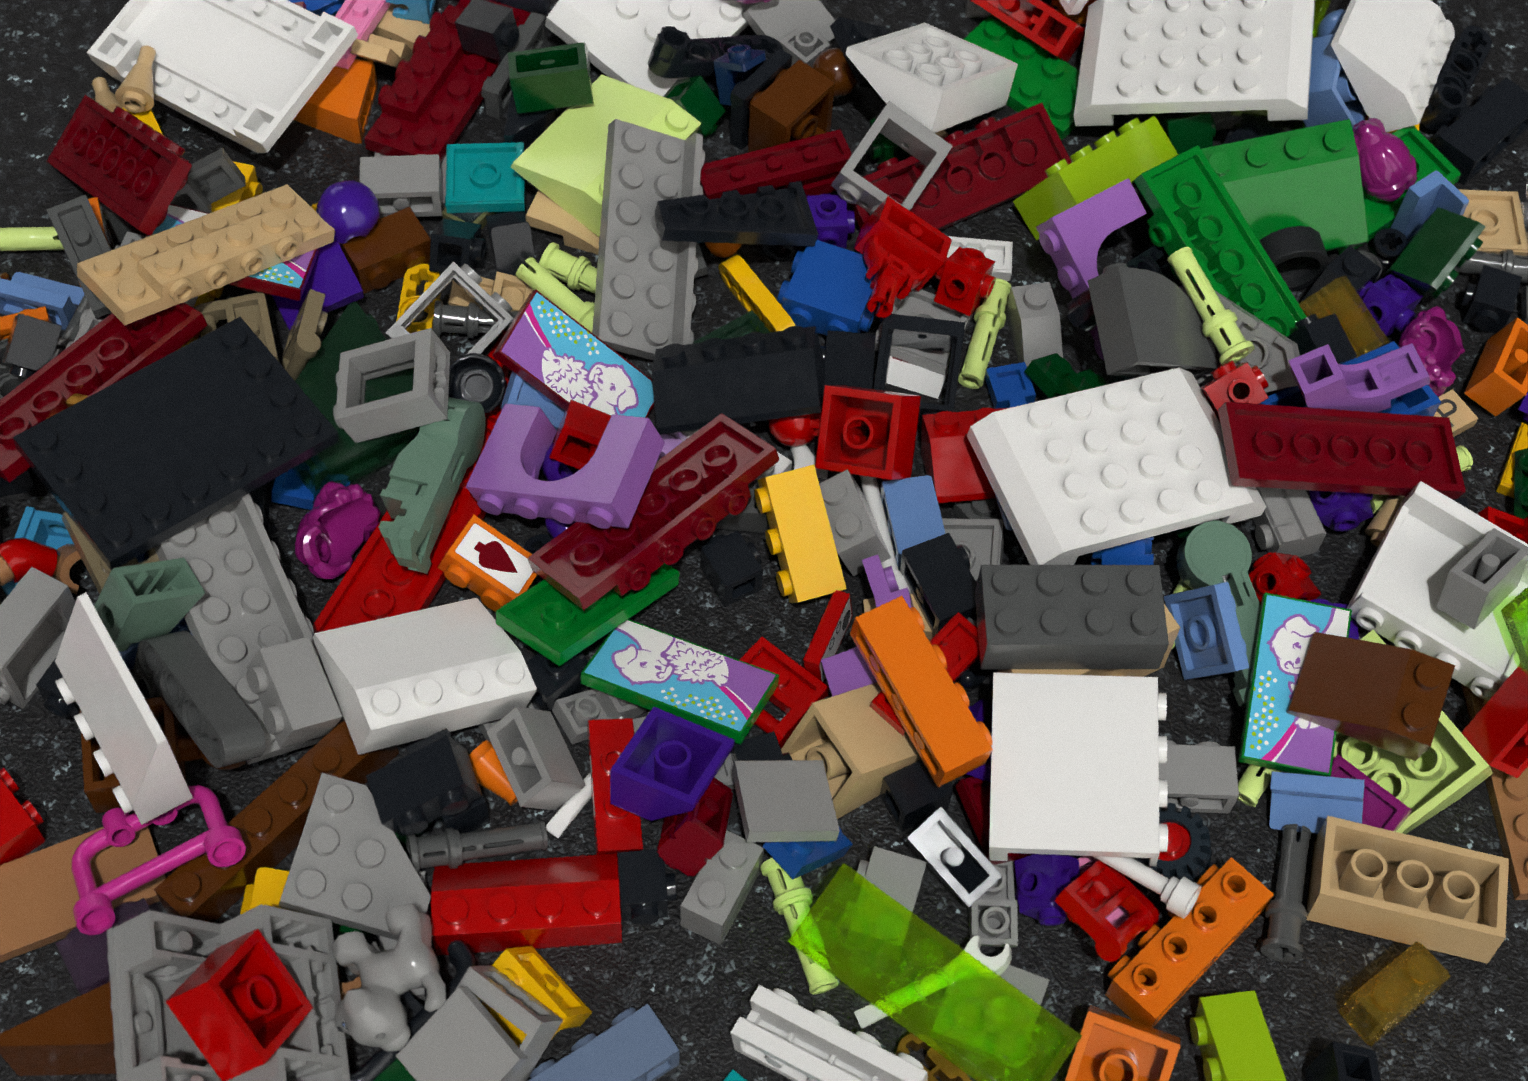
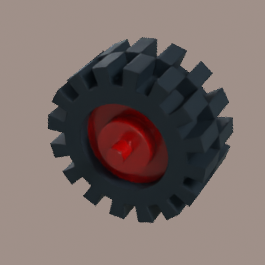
(1187, 845)

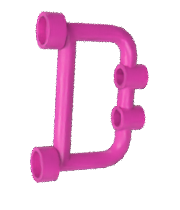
(94, 908)

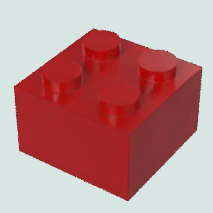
(239, 1005)

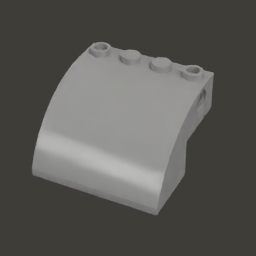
(161, 950)

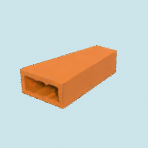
(343, 102)

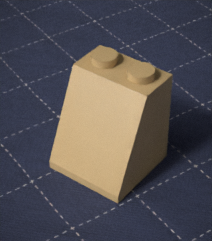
(853, 744)

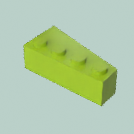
(1093, 171)
(1235, 1039)

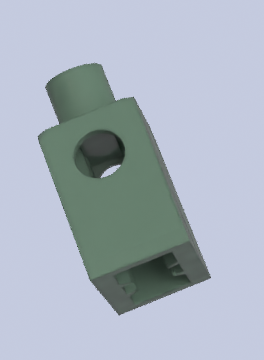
(147, 600)

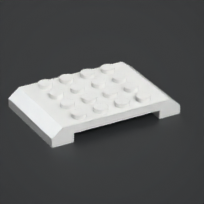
(624, 31)
(1195, 58)
(228, 61)
(1110, 466)

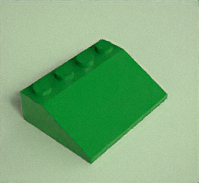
(1297, 181)

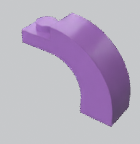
(1357, 386)
(849, 669)

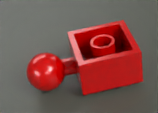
(843, 434)

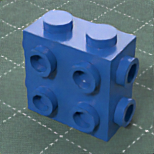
(828, 290)

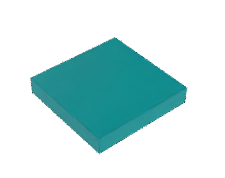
(482, 178)

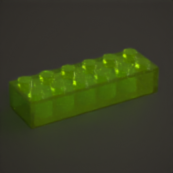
(931, 984)

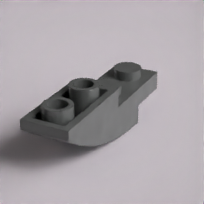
(206, 183)

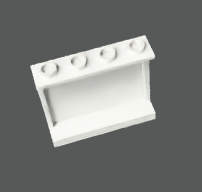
(1407, 580)
(1077, 766)

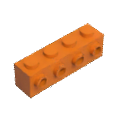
(921, 690)
(1187, 947)

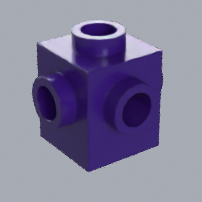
(832, 218)
(1390, 303)
(1340, 509)
(1039, 883)

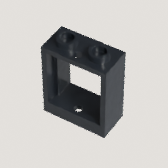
(927, 335)

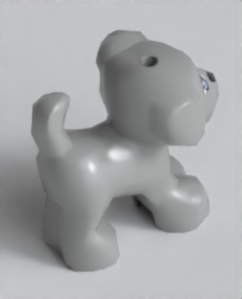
(375, 1011)

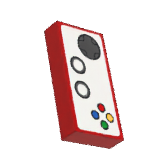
(829, 633)

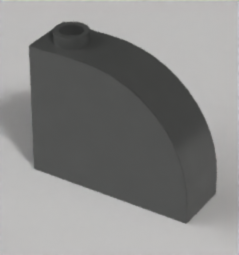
(1148, 324)

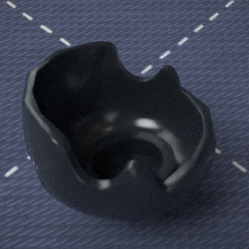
(477, 380)

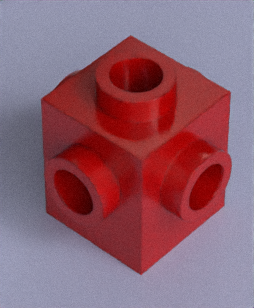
(965, 280)
(1226, 377)
(1283, 576)

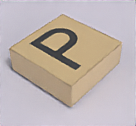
(1459, 413)

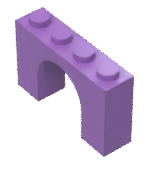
(1079, 231)
(598, 494)

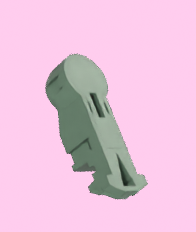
(427, 481)
(1221, 554)

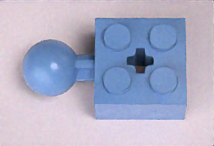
(1330, 89)

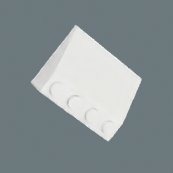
(1393, 56)
(934, 75)
(423, 673)
(117, 718)

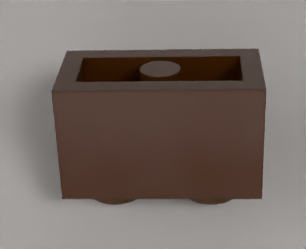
(388, 250)

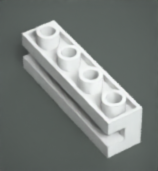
(814, 1045)

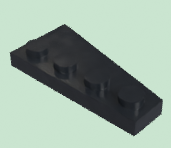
(752, 218)

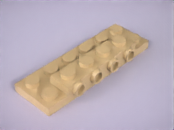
(204, 254)

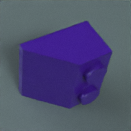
(666, 766)

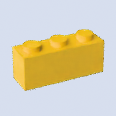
(800, 534)

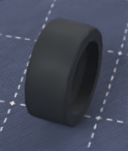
(1303, 245)

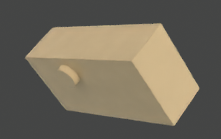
(1408, 889)

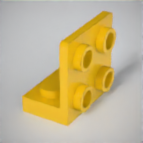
(538, 979)

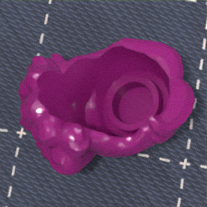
(1384, 161)
(1437, 345)
(335, 529)

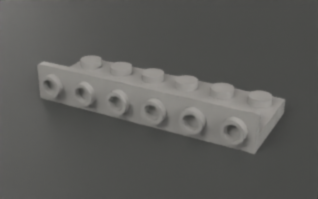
(641, 281)
(244, 601)

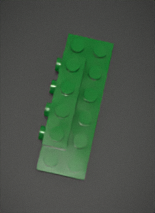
(1199, 213)

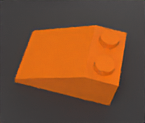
(1121, 1050)

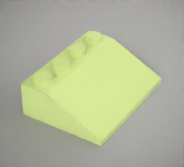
(571, 152)
(1430, 782)

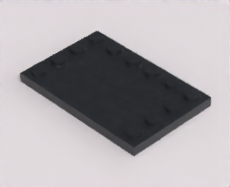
(175, 442)

